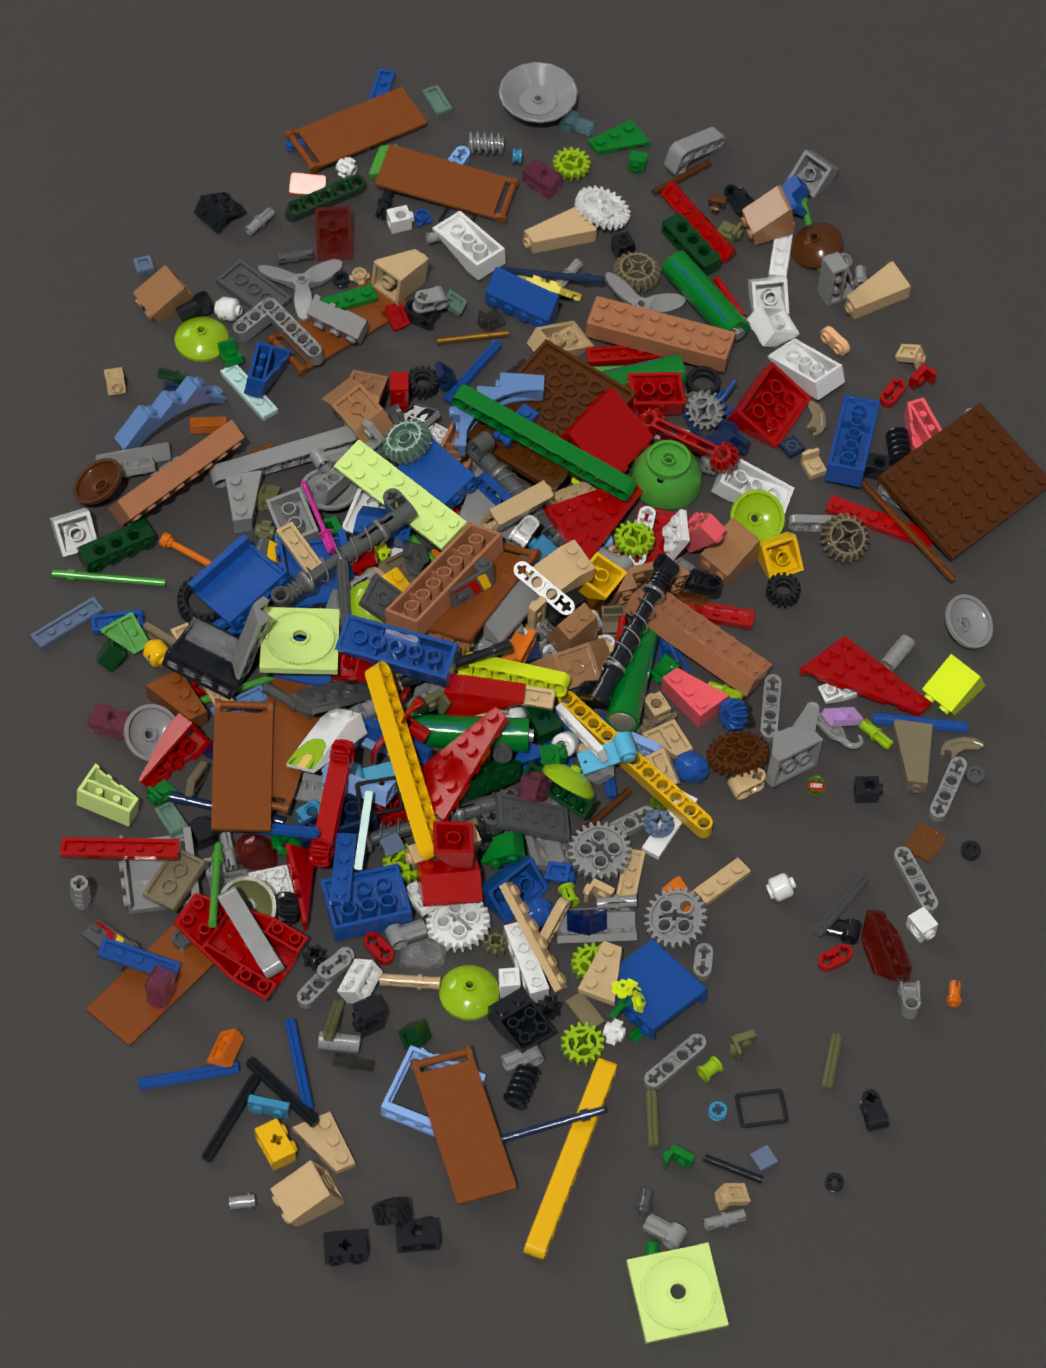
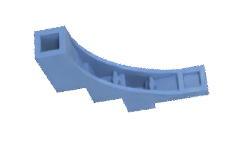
(508, 390)
(168, 404)

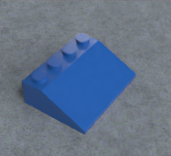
(375, 903)

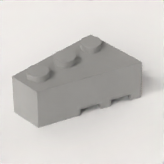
(834, 279)
(337, 321)
(242, 499)

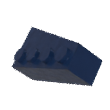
(348, 822)

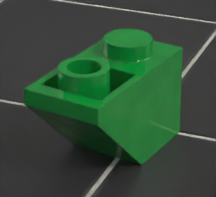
(504, 849)

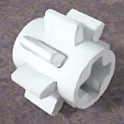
(346, 167)
(614, 1032)

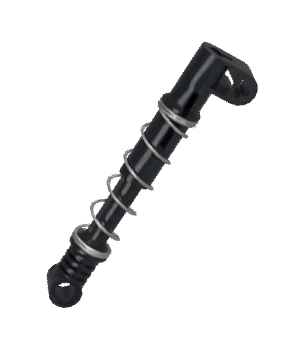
(598, 692)

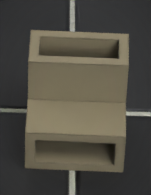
(610, 618)

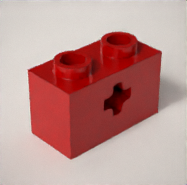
(399, 389)

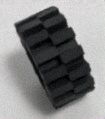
(423, 391)
(783, 581)
(391, 1211)

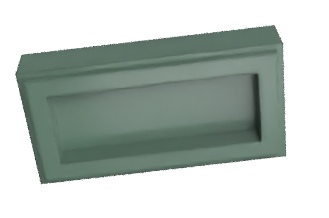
(437, 101)
(170, 819)

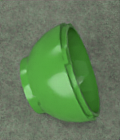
(680, 475)

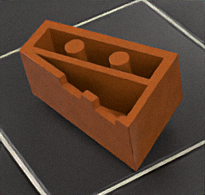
(178, 697)

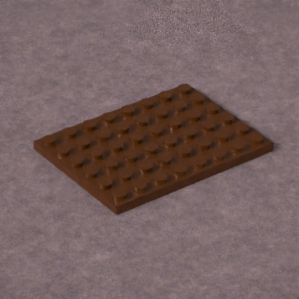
(568, 391)
(964, 481)

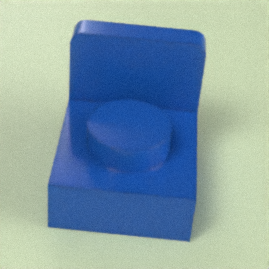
(559, 873)

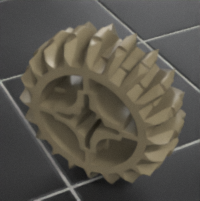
(637, 266)
(841, 531)

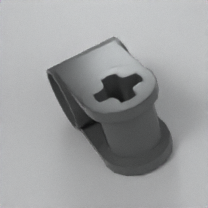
(415, 557)

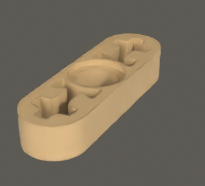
(555, 919)

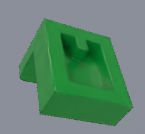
(637, 161)
(229, 353)
(333, 524)
(664, 667)
(553, 753)
(160, 793)
(680, 1156)

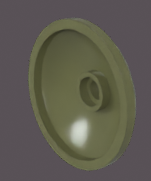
(255, 892)

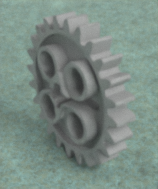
(587, 862)
(673, 935)

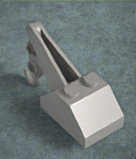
(799, 747)

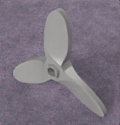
(303, 282)
(660, 302)

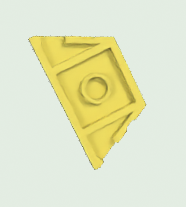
(554, 287)

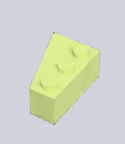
(107, 798)

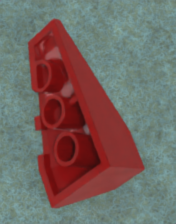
(480, 695)
(175, 748)
(302, 879)

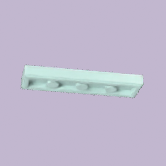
(237, 379)
(363, 830)

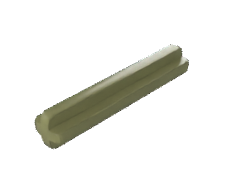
(333, 1019)
(832, 1060)
(652, 1118)

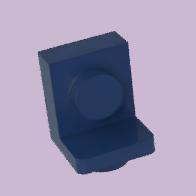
(445, 375)

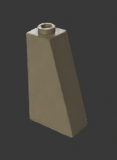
(913, 752)

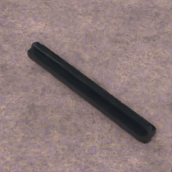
(282, 1092)
(230, 1118)

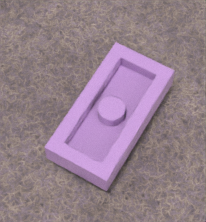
(842, 716)

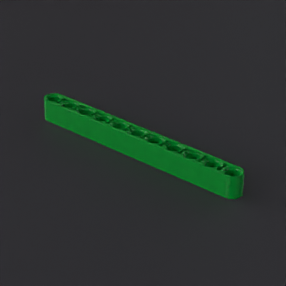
(544, 442)

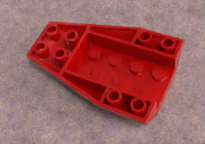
(230, 953)

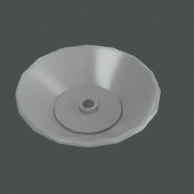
(538, 92)

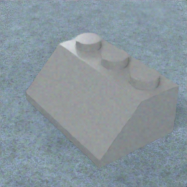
(294, 508)

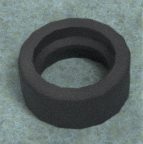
(703, 372)

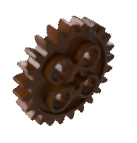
(737, 753)

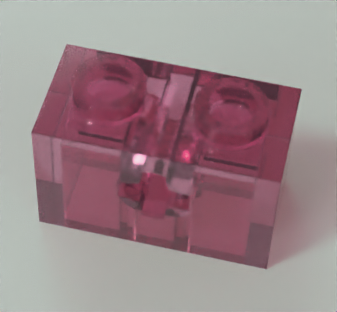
(542, 178)
(108, 721)
(534, 787)
(160, 987)

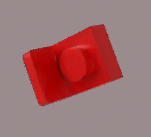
(396, 315)
(921, 375)
(364, 561)

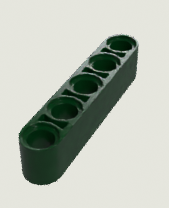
(328, 191)

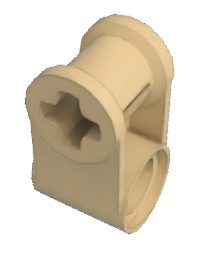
(748, 784)

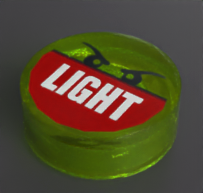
(816, 785)

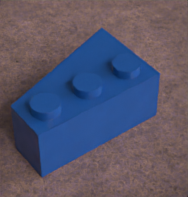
(266, 367)

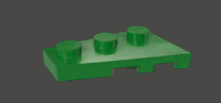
(620, 137)

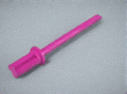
(325, 534)

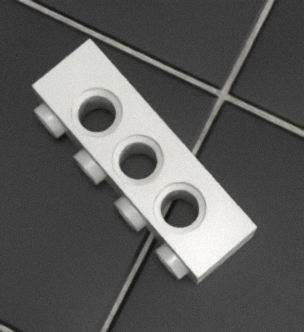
(522, 955)

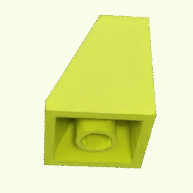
(953, 686)

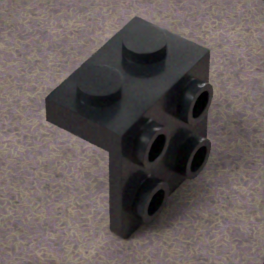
(216, 209)

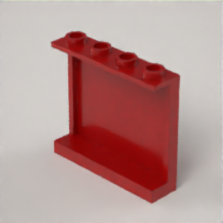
(609, 431)

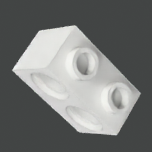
(359, 980)

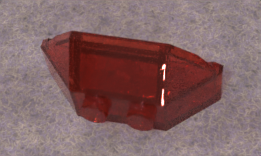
(884, 947)

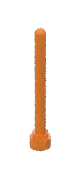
(168, 541)

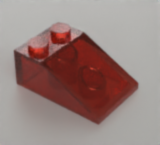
(334, 233)

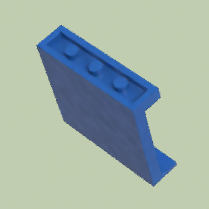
(441, 475)
(237, 581)
(322, 589)
(664, 984)

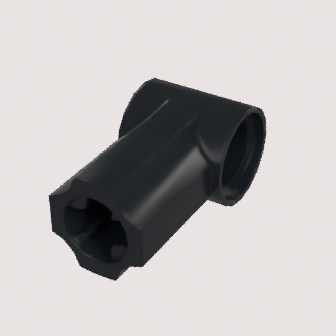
(199, 304)
(846, 930)

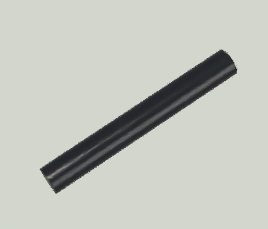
(733, 1168)

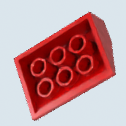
(769, 406)

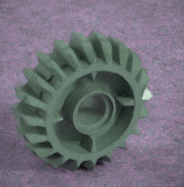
(407, 441)

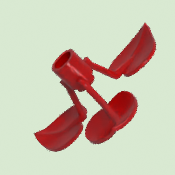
(416, 729)

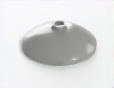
(340, 501)
(969, 621)
(150, 719)

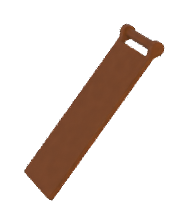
(357, 128)
(445, 182)
(333, 345)
(469, 617)
(288, 734)
(242, 767)
(124, 1003)
(464, 1127)

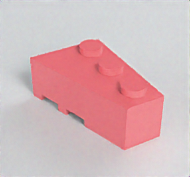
(920, 422)
(703, 531)
(692, 696)

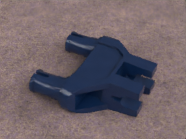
(728, 433)

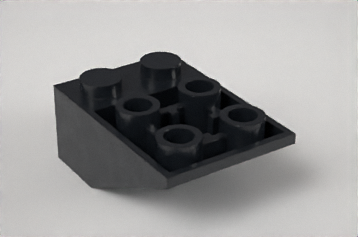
(519, 1020)

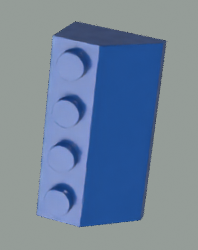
(521, 299)

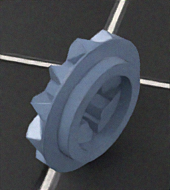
(651, 827)

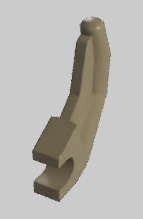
(818, 422)
(650, 723)
(957, 745)

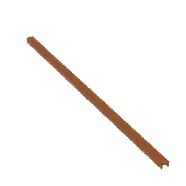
(913, 536)

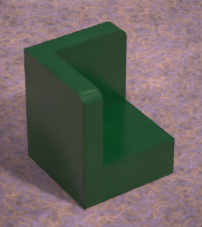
(110, 655)
(414, 1034)

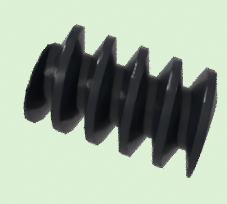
(898, 444)
(521, 1086)

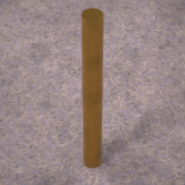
(471, 337)

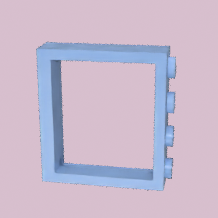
(381, 794)
(402, 1114)

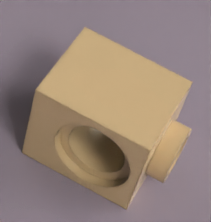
(658, 700)

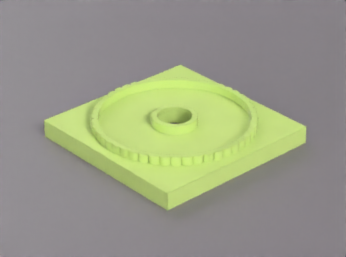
(312, 656)
(668, 1317)

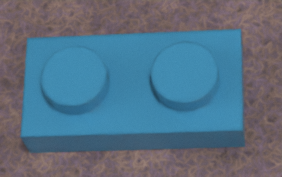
(262, 1105)

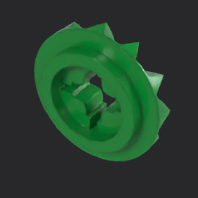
(278, 840)

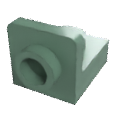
(456, 302)

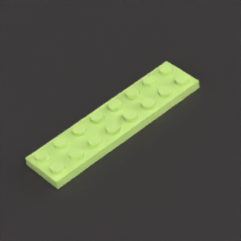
(376, 475)

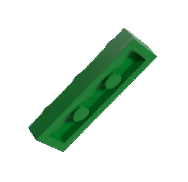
(353, 298)

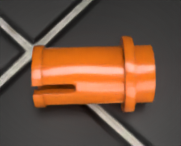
(953, 998)

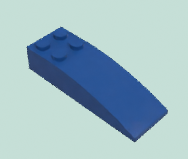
(852, 440)
(401, 649)

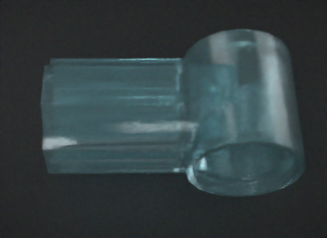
(572, 122)

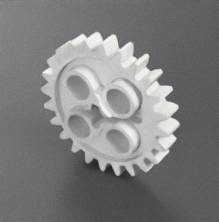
(602, 208)
(457, 924)

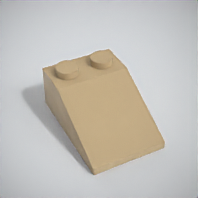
(565, 335)
(565, 568)

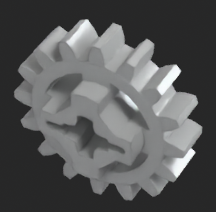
(713, 409)

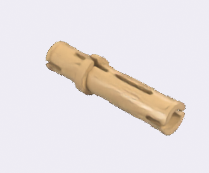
(418, 982)

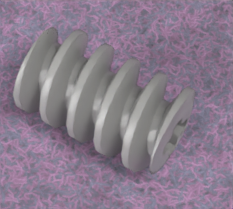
(486, 143)

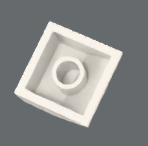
(769, 292)
(772, 325)
(73, 530)

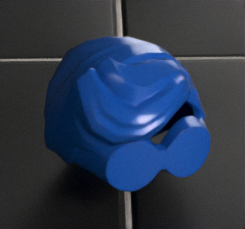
(691, 767)
(539, 909)

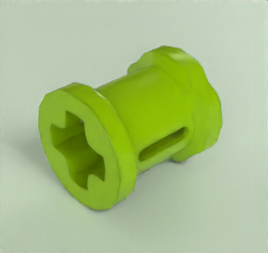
(570, 890)
(709, 1069)

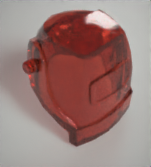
(255, 852)

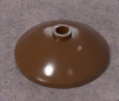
(809, 251)
(98, 481)

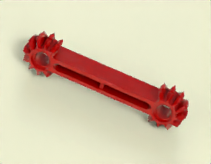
(690, 441)
(332, 801)

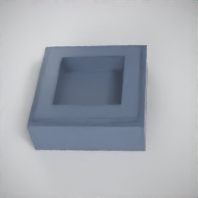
(143, 265)
(391, 843)
(763, 1159)

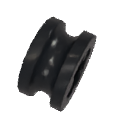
(342, 283)
(829, 1187)

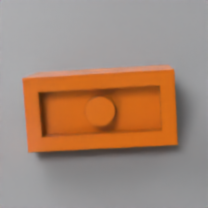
(521, 646)

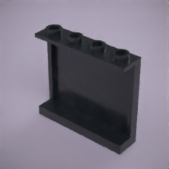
(205, 657)

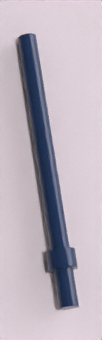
(585, 278)
(584, 1115)

